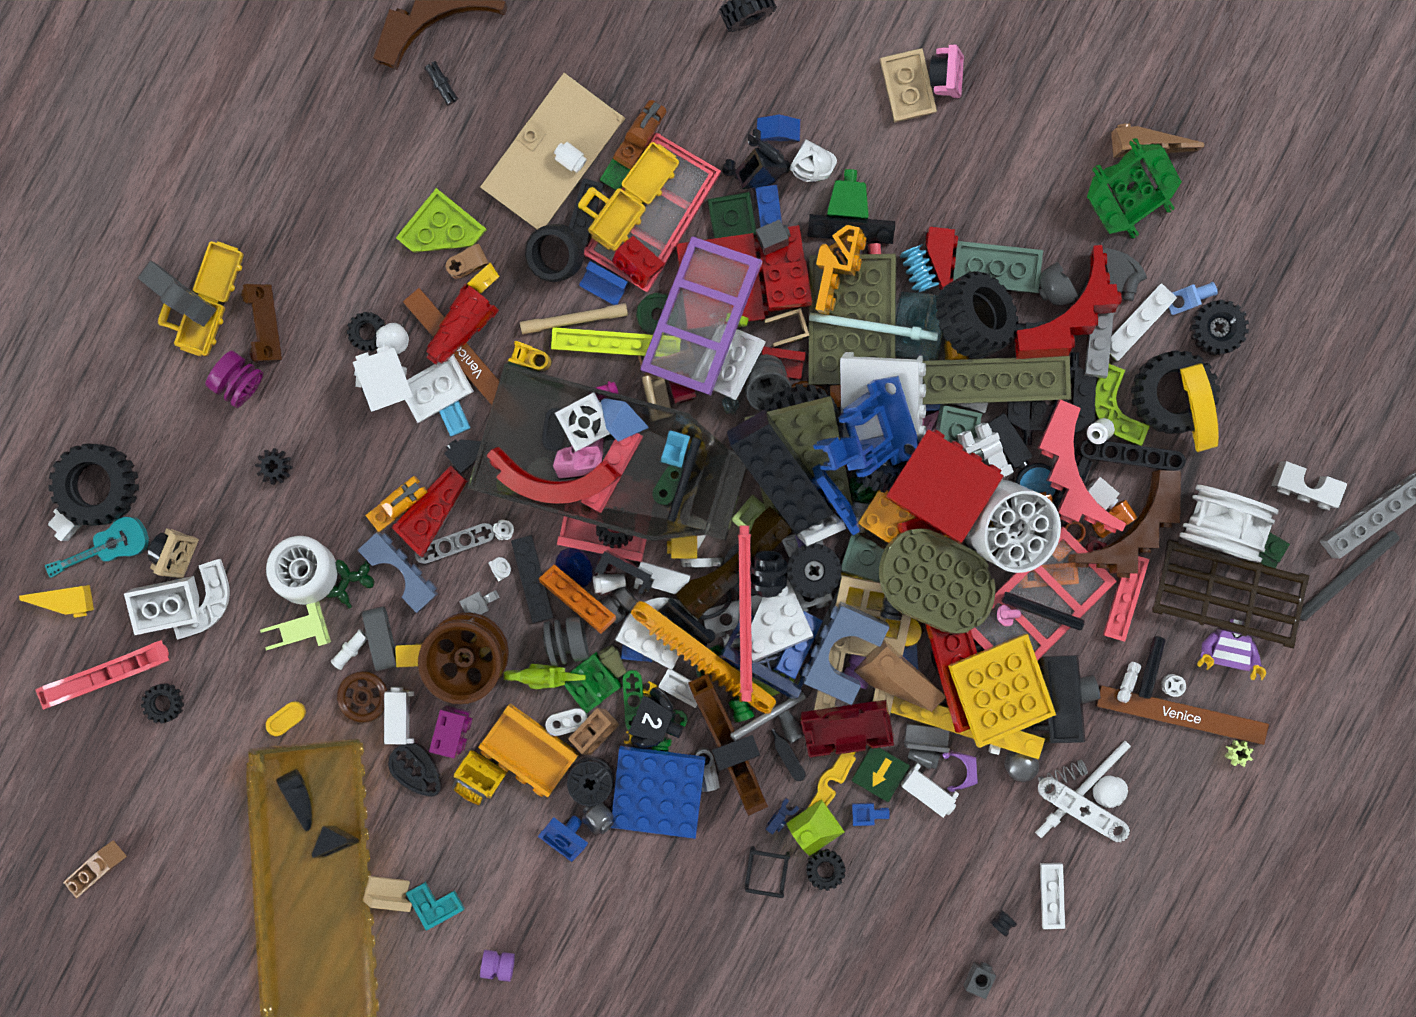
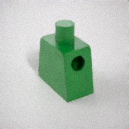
(849, 197)

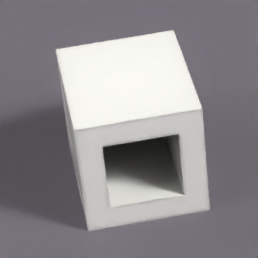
(1103, 493)

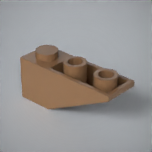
(94, 869)

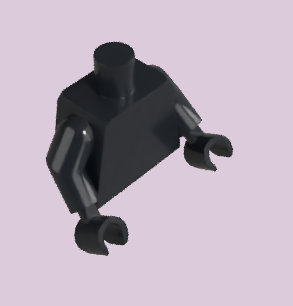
(761, 166)

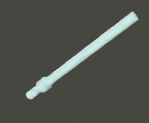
(915, 333)

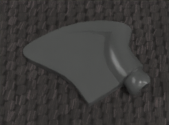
(1124, 272)

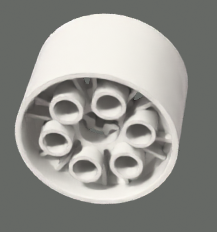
(1039, 533)

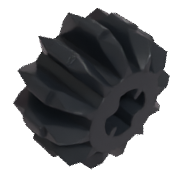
(277, 474)

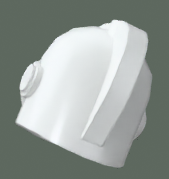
(813, 162)

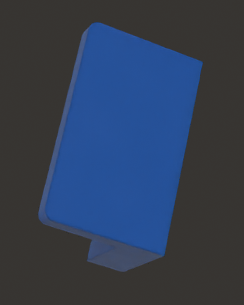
(603, 283)

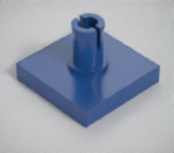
(564, 837)

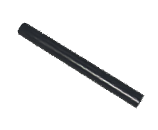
(684, 479)

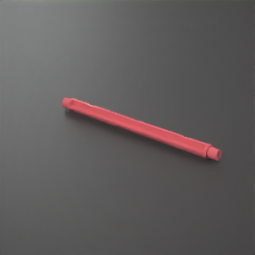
(745, 613)

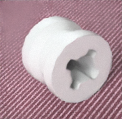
(1176, 688)

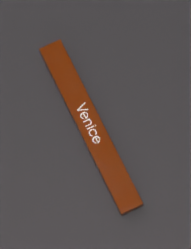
(468, 360)
(1185, 715)

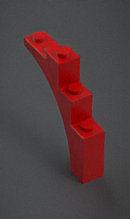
(1057, 336)

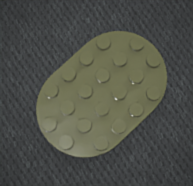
(936, 581)

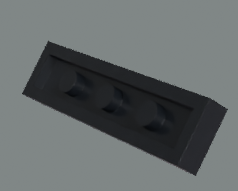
(874, 230)
(530, 572)

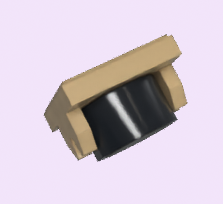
(171, 553)

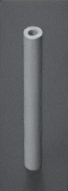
(766, 717)

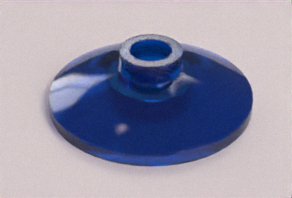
(575, 565)

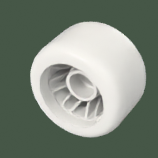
(289, 561)

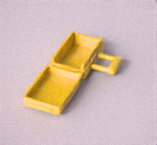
(625, 207)
(212, 284)

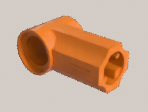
(1121, 511)

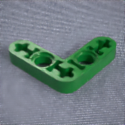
(631, 711)

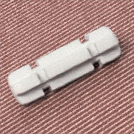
(1128, 682)

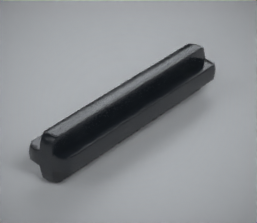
(1152, 667)

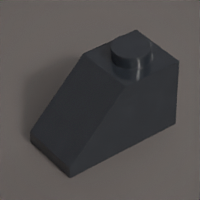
(462, 453)

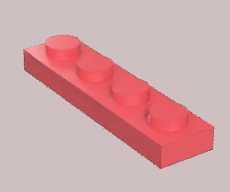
(619, 457)
(1125, 603)

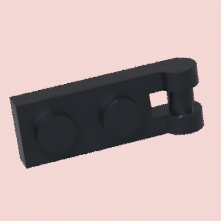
(686, 622)

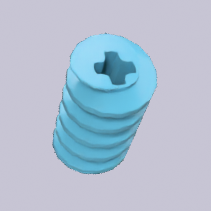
(918, 269)

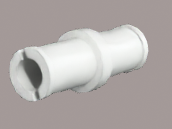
(349, 649)

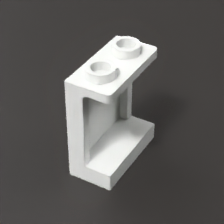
(382, 378)

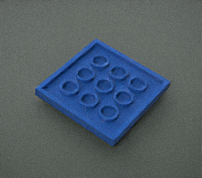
(658, 792)

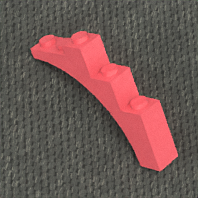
(1076, 501)
(103, 675)

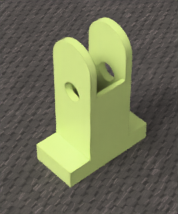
(303, 628)

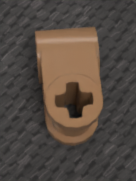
(469, 261)

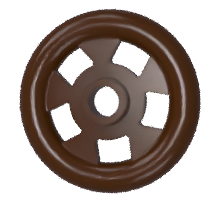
(352, 682)

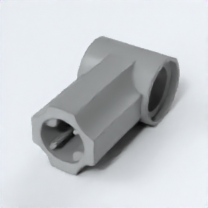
(710, 776)

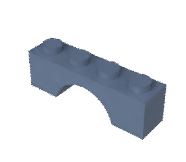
(417, 591)

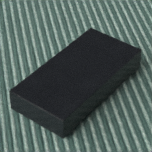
(736, 752)

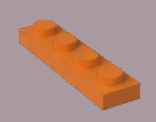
(577, 599)

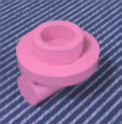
(1006, 615)

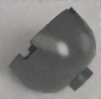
(1057, 286)

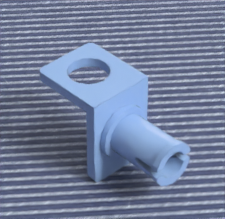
(1193, 296)

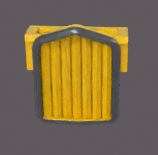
(477, 778)

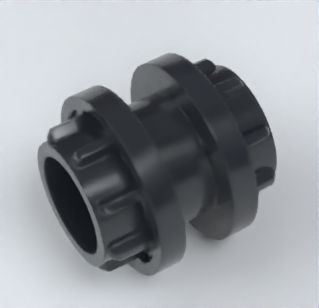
(768, 573)

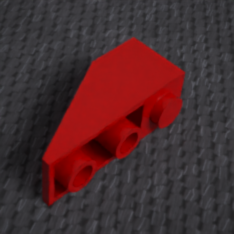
(940, 251)

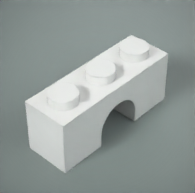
(1290, 479)

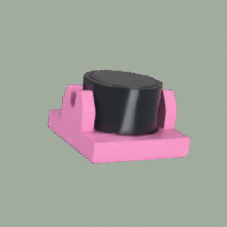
(947, 71)

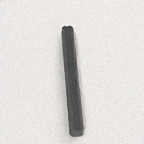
(1348, 575)

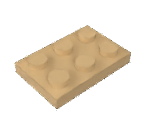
(908, 85)

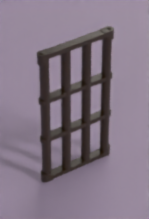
(1253, 588)

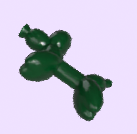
(353, 576)

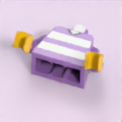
(1231, 650)

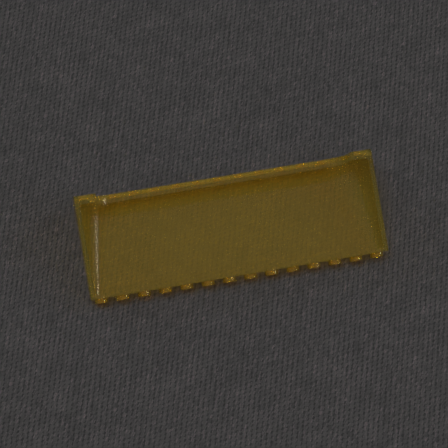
(308, 909)

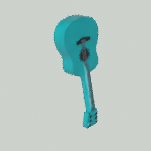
(123, 538)

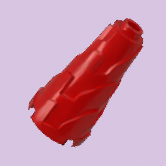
(466, 317)

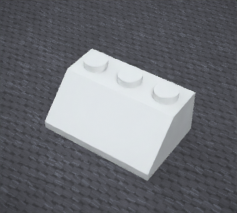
(163, 605)

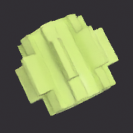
(1241, 747)

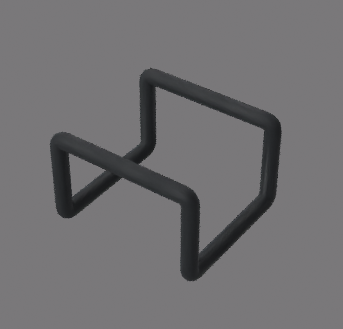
(786, 857)

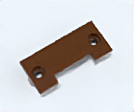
(267, 345)

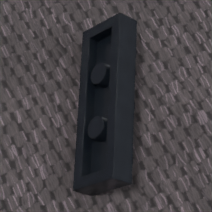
(581, 220)

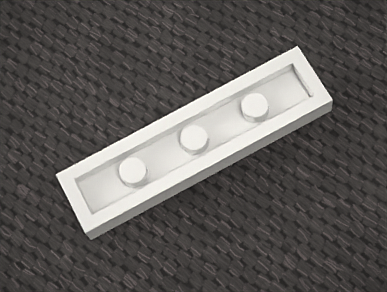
(1140, 321)

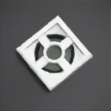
(585, 421)

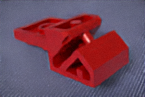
(786, 275)

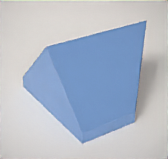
(621, 419)

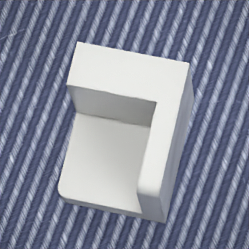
(64, 528)

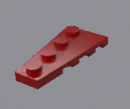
(427, 515)

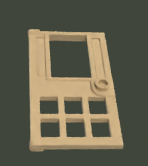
(858, 646)

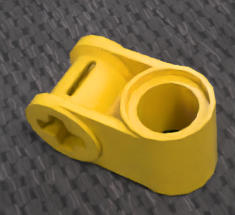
(526, 355)

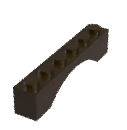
(705, 591)

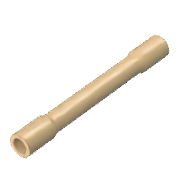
(609, 312)

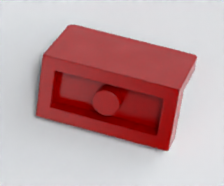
(791, 360)

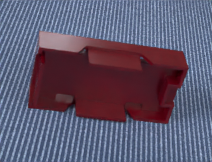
(847, 728)

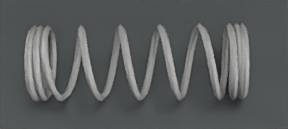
(1082, 767)

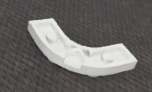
(215, 600)

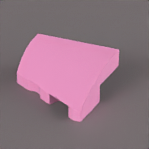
(578, 463)

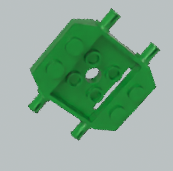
(1142, 197)

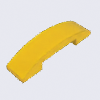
(1202, 407)

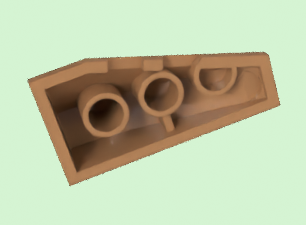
(1172, 144)
(895, 675)

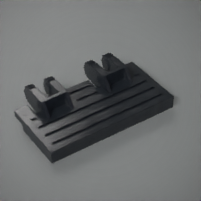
(1064, 689)

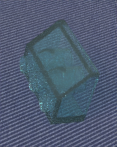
(918, 311)

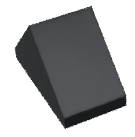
(332, 841)

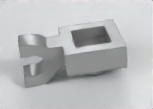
(477, 603)

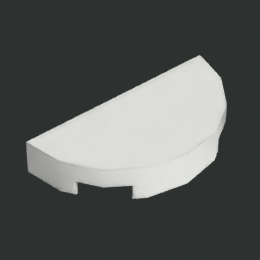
(702, 562)

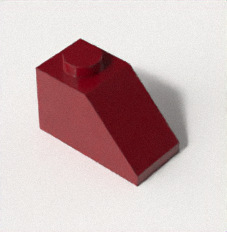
(681, 393)

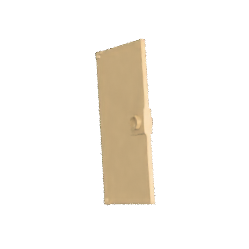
(528, 175)

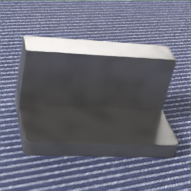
(926, 738)

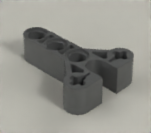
(176, 294)

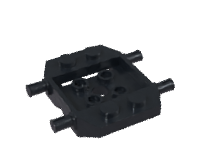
(1082, 396)

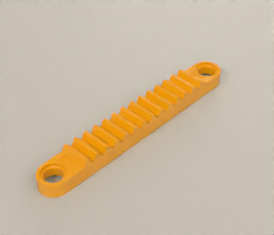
(699, 655)

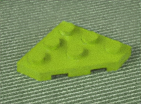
(440, 226)

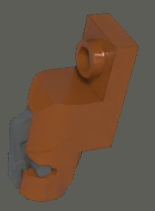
(640, 134)

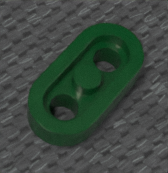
(668, 484)

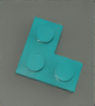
(433, 911)

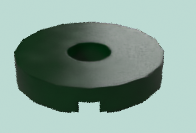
(645, 310)

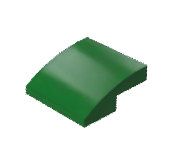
(598, 684)

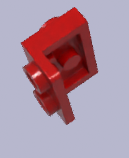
(637, 261)

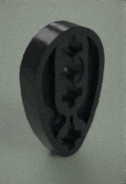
(405, 776)

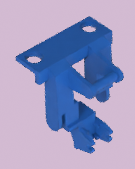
(873, 452)

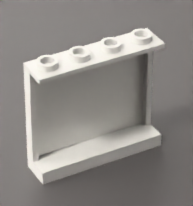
(860, 371)

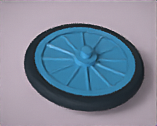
(1035, 478)

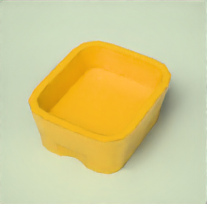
(484, 278)

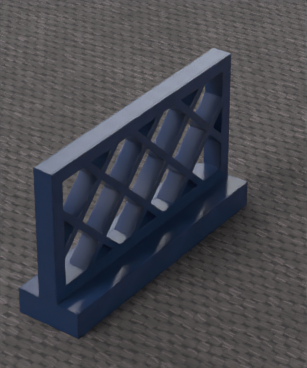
(763, 673)

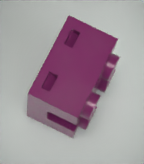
(450, 732)

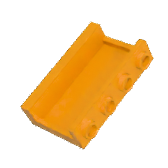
(528, 751)

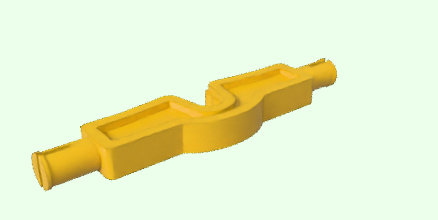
(838, 773)

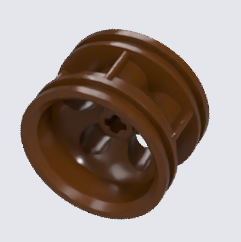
(460, 688)

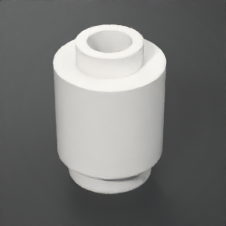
(570, 157)
(1100, 431)

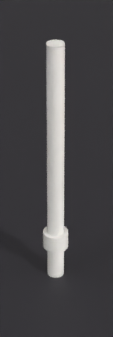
(1053, 819)

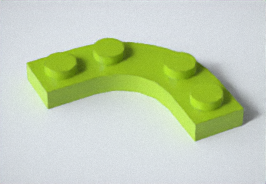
(1107, 407)

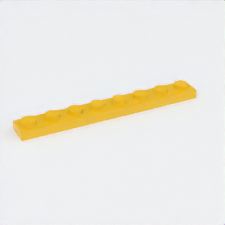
(940, 717)

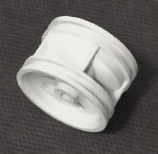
(1229, 523)

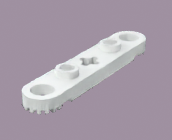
(1071, 803)

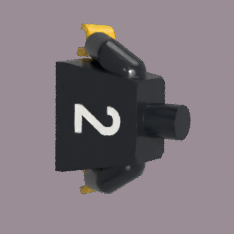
(653, 720)

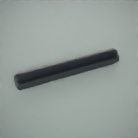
(1043, 611)

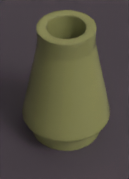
(611, 659)

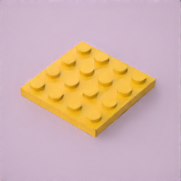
(1002, 690)

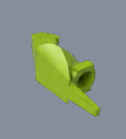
(542, 676)

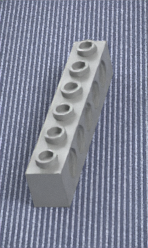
(1371, 518)
(734, 610)

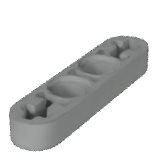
(456, 546)

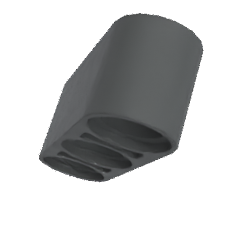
(380, 638)

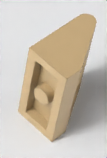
(656, 390)

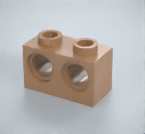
(593, 731)

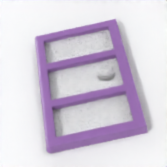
(701, 315)

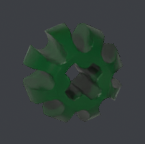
(861, 493)

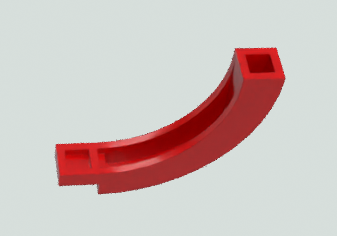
(551, 491)

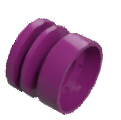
(234, 379)

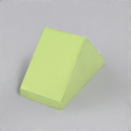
(749, 512)

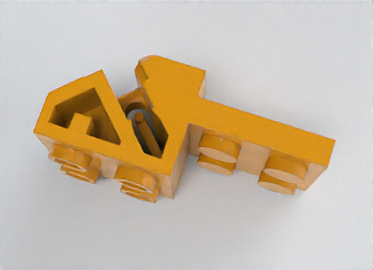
(850, 241)
(882, 517)

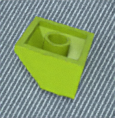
(815, 828)

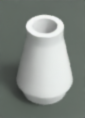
(608, 582)

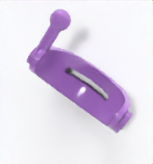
(970, 762)

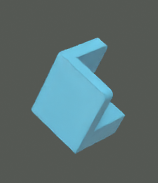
(675, 449)

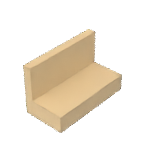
(387, 894)

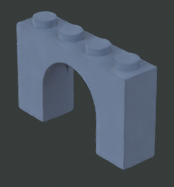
(844, 622)

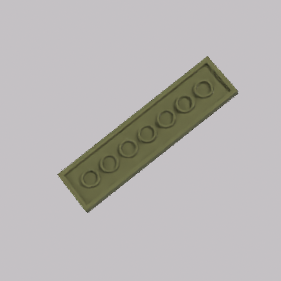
(997, 380)

